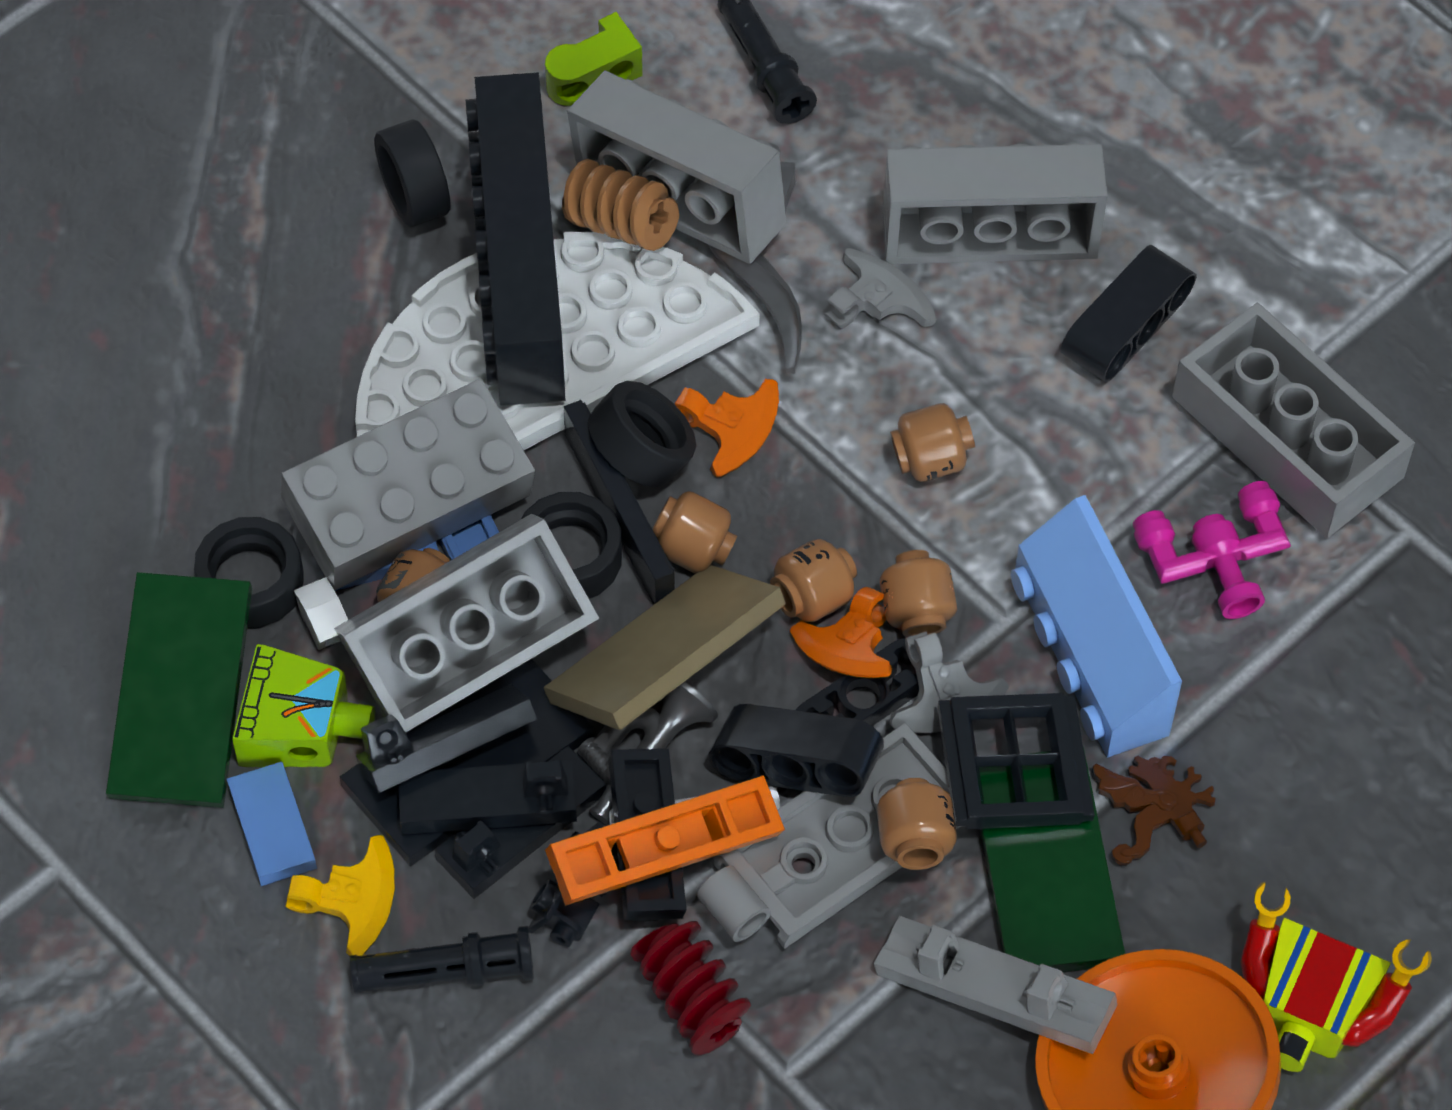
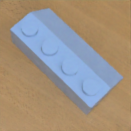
(1097, 630)

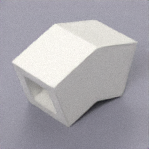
(321, 611)

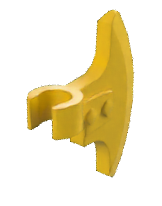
(355, 893)

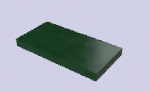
(179, 690)
(1049, 880)

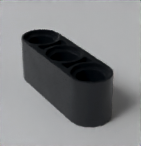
(1128, 313)
(797, 749)

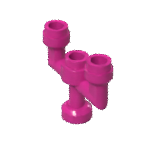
(1218, 547)

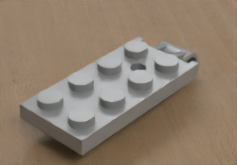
(831, 832)

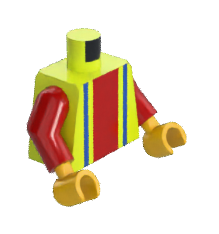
(1321, 987)

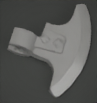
(879, 292)
(936, 683)

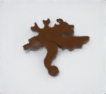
(1160, 804)

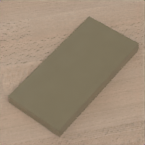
(664, 646)

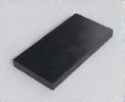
(533, 742)

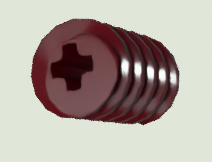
(691, 985)

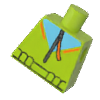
(294, 712)

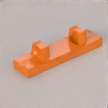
(665, 839)

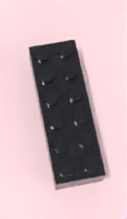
(515, 240)

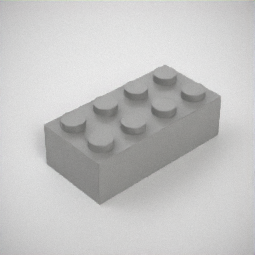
(718, 177)
(993, 203)
(1292, 419)
(407, 483)
(467, 622)

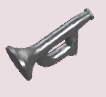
(679, 710)

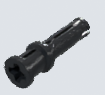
(774, 71)
(473, 959)

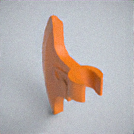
(735, 422)
(850, 642)

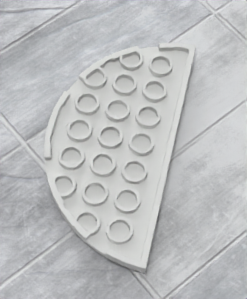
(621, 320)

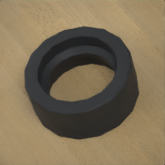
(412, 172)
(642, 433)
(592, 514)
(255, 535)

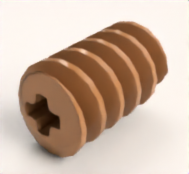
(620, 205)

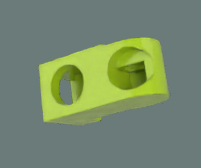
(582, 63)

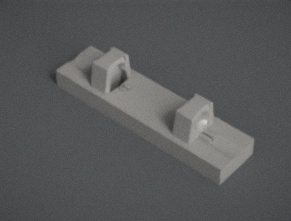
(996, 984)

